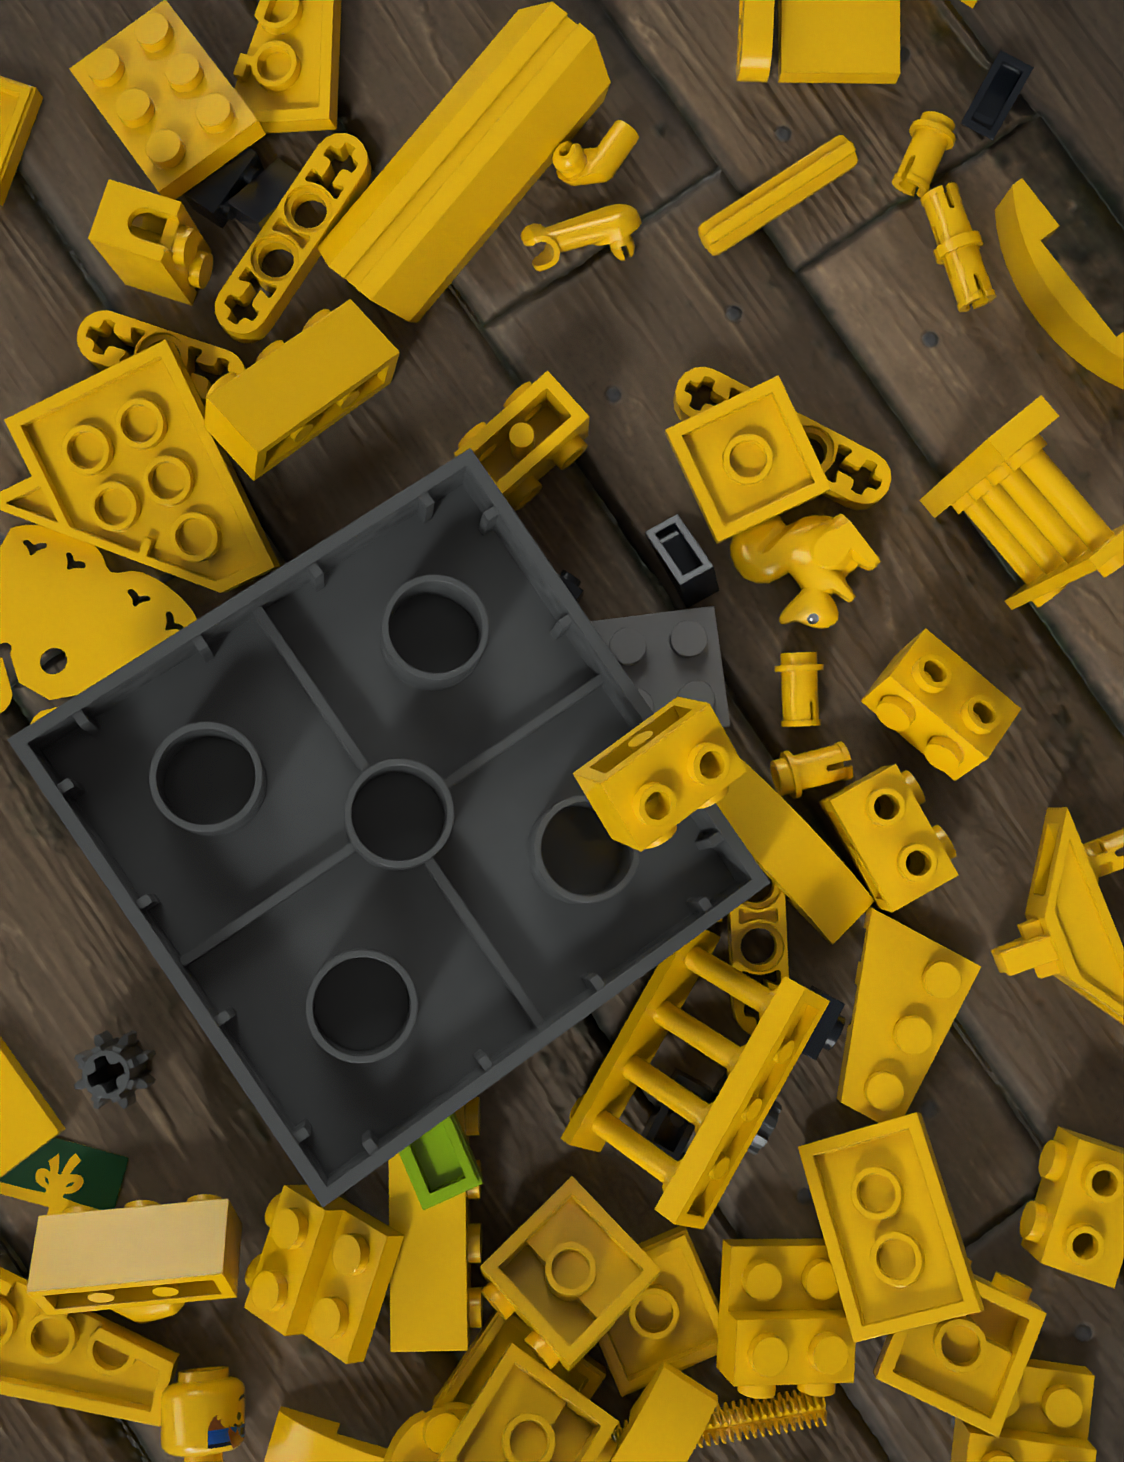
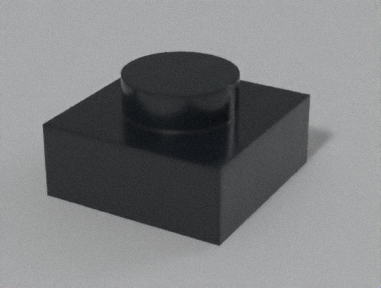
(828, 1028)

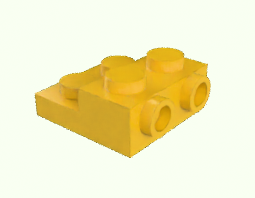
(322, 1271)
(567, 1275)
(782, 1318)
(970, 1361)
(530, 1417)
(1044, 1421)

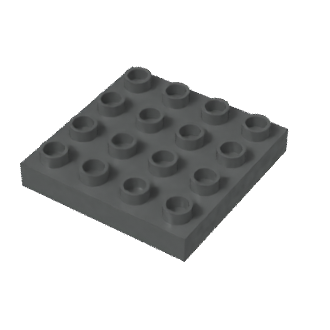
(369, 823)

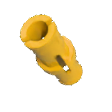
(958, 247)

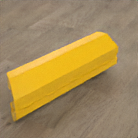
(469, 162)

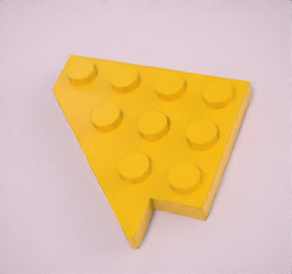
(139, 474)

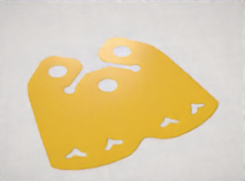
(76, 611)

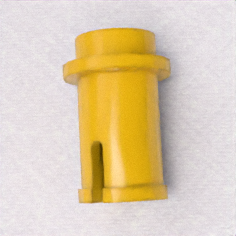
(930, 139)
(799, 689)
(810, 769)

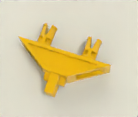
(1067, 916)

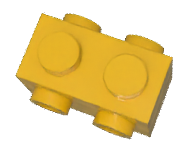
(529, 437)
(941, 705)
(661, 773)
(885, 840)
(1078, 1208)

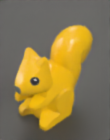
(815, 552)

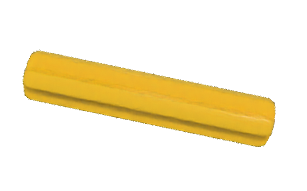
(778, 195)

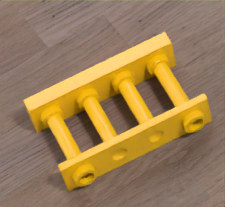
(1029, 509)
(731, 1121)

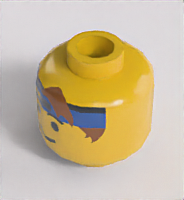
(203, 1414)

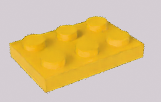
(167, 101)
(889, 1228)

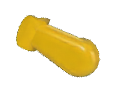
(599, 227)

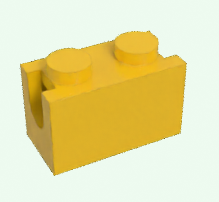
(151, 242)

